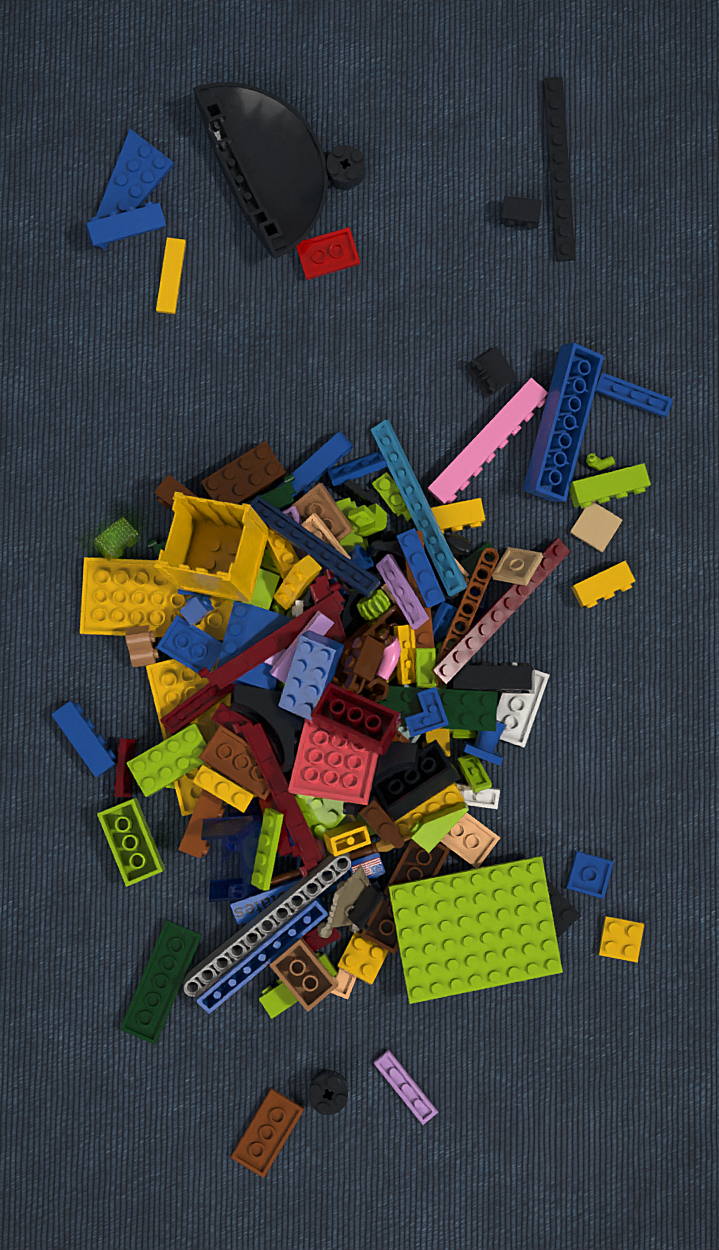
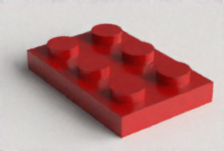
(328, 253)

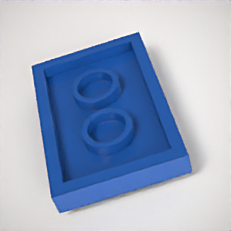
(190, 645)

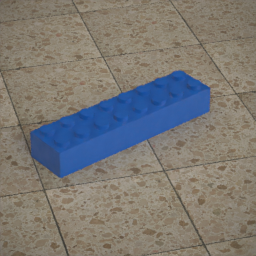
(563, 422)

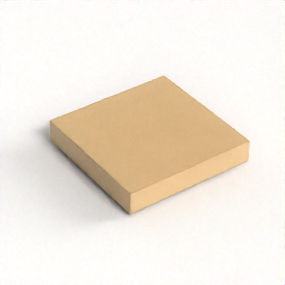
(596, 526)
(517, 566)

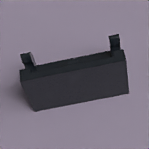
(366, 906)

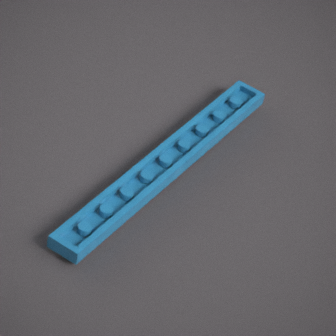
(419, 508)

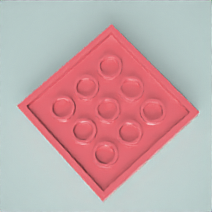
(332, 767)

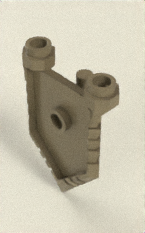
(343, 902)

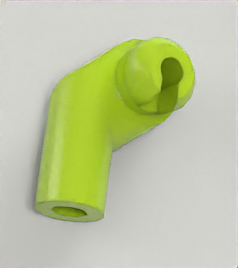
(599, 464)

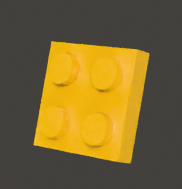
(621, 939)
(362, 958)

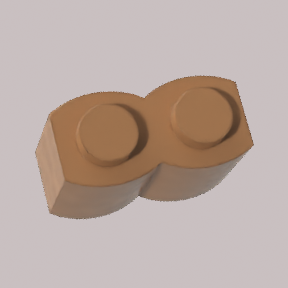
(141, 645)

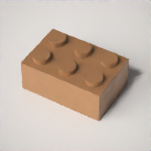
(304, 974)

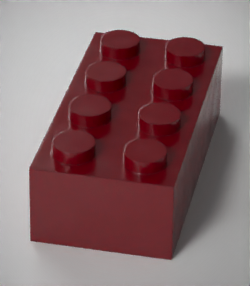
(356, 718)

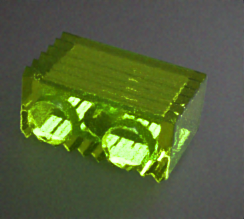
(116, 538)

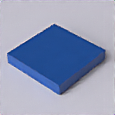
(589, 874)

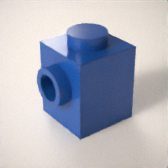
(196, 608)

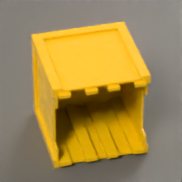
(213, 548)

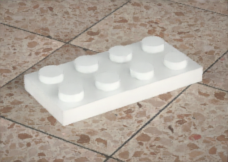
(520, 711)

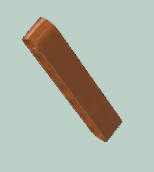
(469, 600)

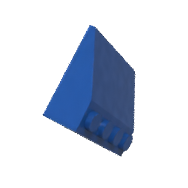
(245, 628)

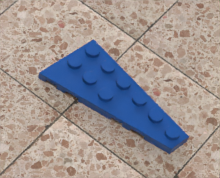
(134, 176)

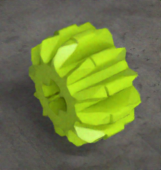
(374, 605)

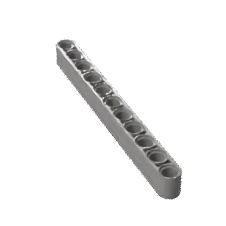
(263, 931)

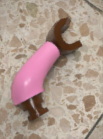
(386, 666)

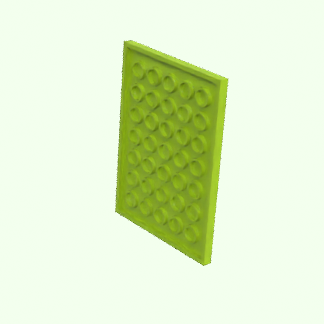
(475, 929)

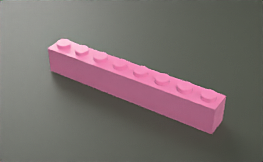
(484, 445)

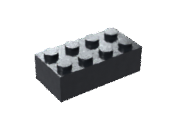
(499, 678)
(412, 787)

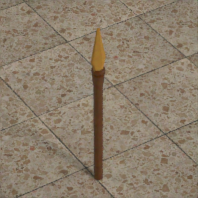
(366, 850)

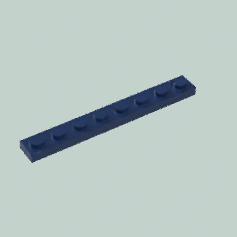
(315, 547)

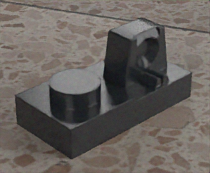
(361, 497)

